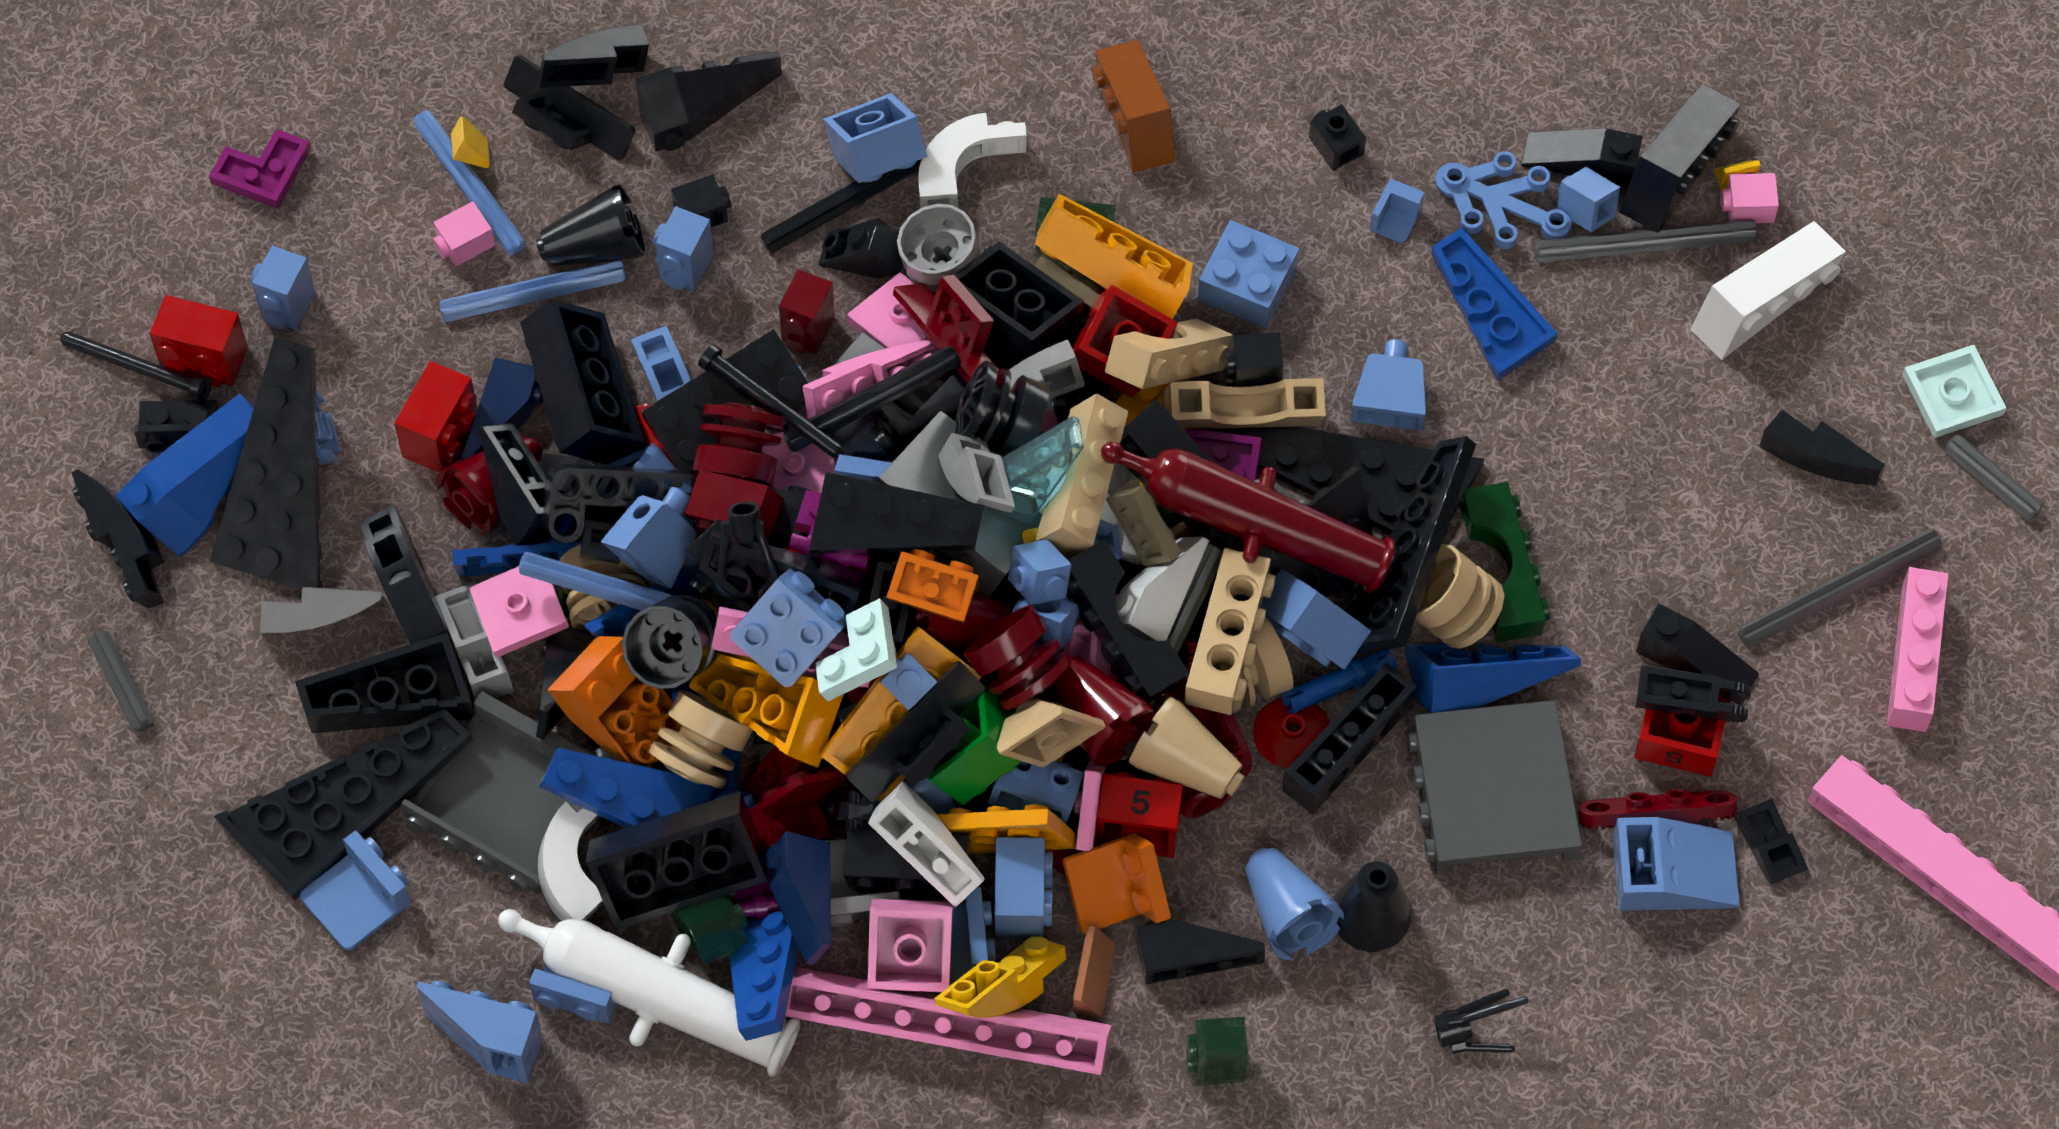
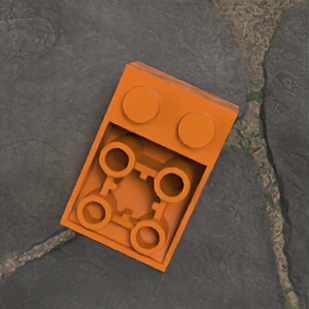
(613, 703)

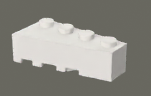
(1766, 288)

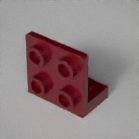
(796, 806)

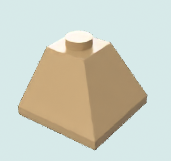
(1044, 732)

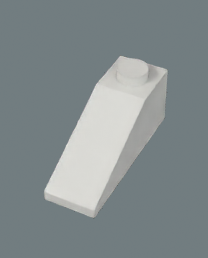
(1154, 596)
(925, 843)

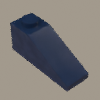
(506, 399)
(802, 890)

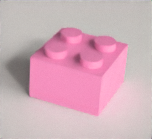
(910, 945)

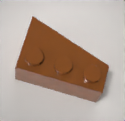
(1136, 105)

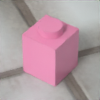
(1750, 197)
(462, 234)

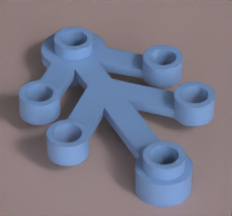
(1499, 198)

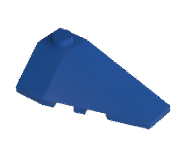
(186, 482)
(1467, 680)

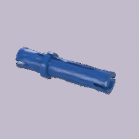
(1335, 682)

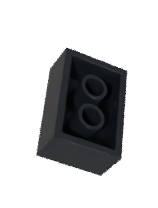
(1023, 301)

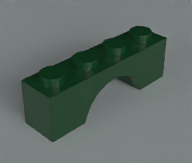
(1492, 518)

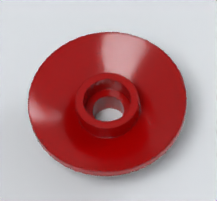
(1276, 741)

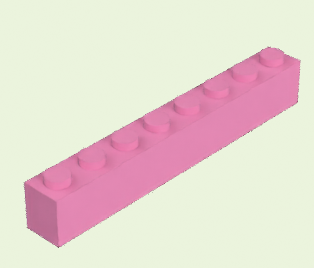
(1941, 866)
(914, 1016)

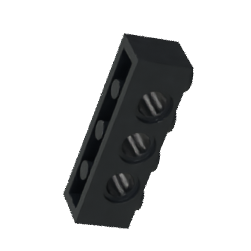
(1349, 738)

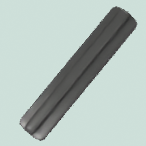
(1993, 477)
(120, 681)

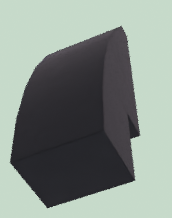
(595, 58)
(1820, 451)

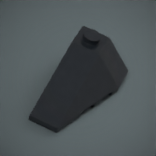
(685, 103)

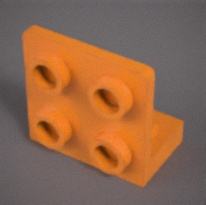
(933, 586)
(1116, 883)

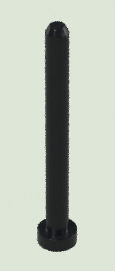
(713, 360)
(198, 387)

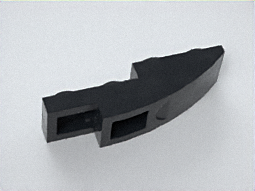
(129, 541)
(402, 575)

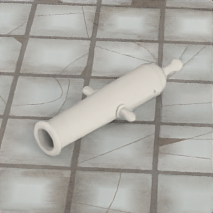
(652, 986)

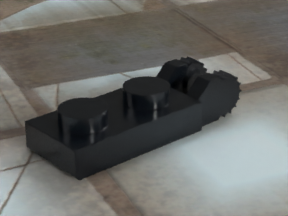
(1690, 694)

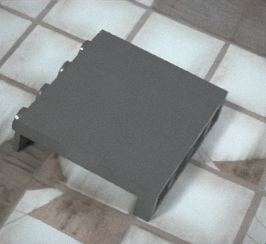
(921, 471)
(1493, 784)
(491, 794)

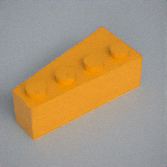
(1114, 255)
(789, 717)

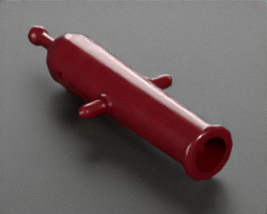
(1258, 514)

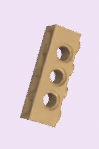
(1220, 689)

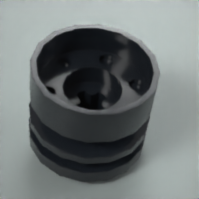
(997, 410)
(651, 643)

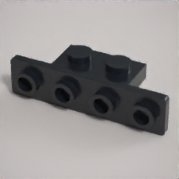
(565, 113)
(919, 736)

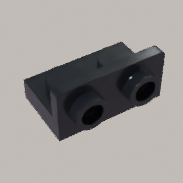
(168, 421)

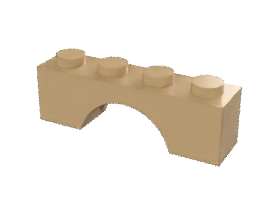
(1155, 361)
(1270, 405)
(1076, 510)

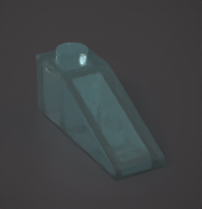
(1039, 467)

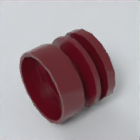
(739, 442)
(1013, 651)

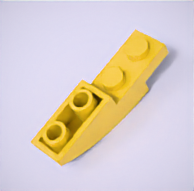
(1004, 986)

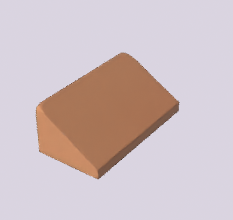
(1093, 973)

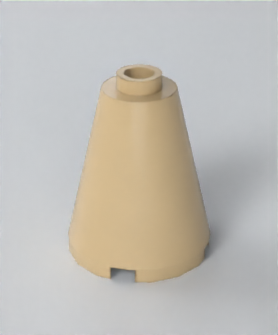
(1186, 753)

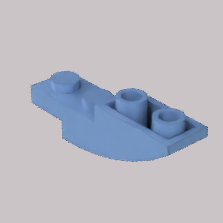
(660, 362)

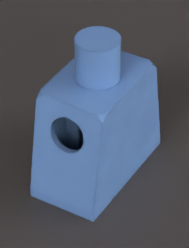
(1391, 390)
(653, 537)

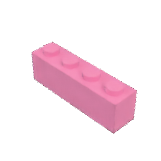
(1917, 649)

